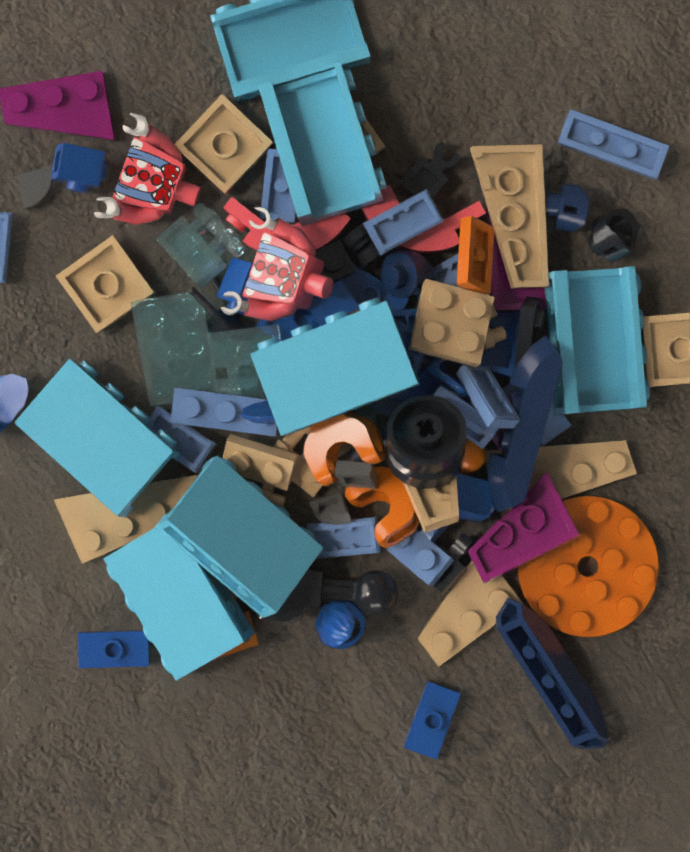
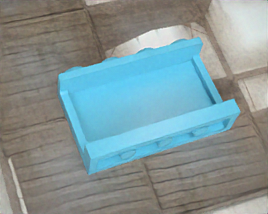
(286, 41)
(323, 144)
(598, 336)
(334, 367)
(97, 436)
(241, 537)
(178, 602)

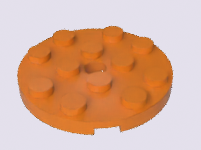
(614, 592)

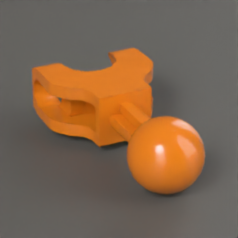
(328, 436)
(402, 518)

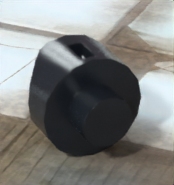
(614, 240)

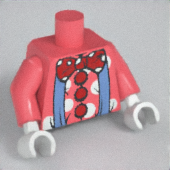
(149, 178)
(282, 274)

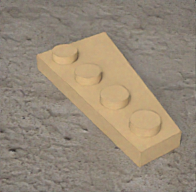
(516, 205)
(580, 466)
(98, 530)

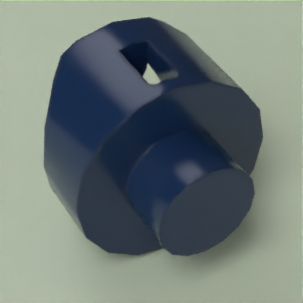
(566, 219)
(404, 271)

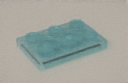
(173, 345)

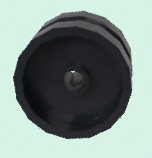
(426, 441)

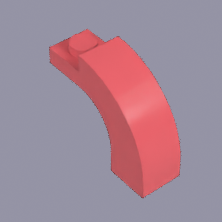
(319, 233)
(435, 240)

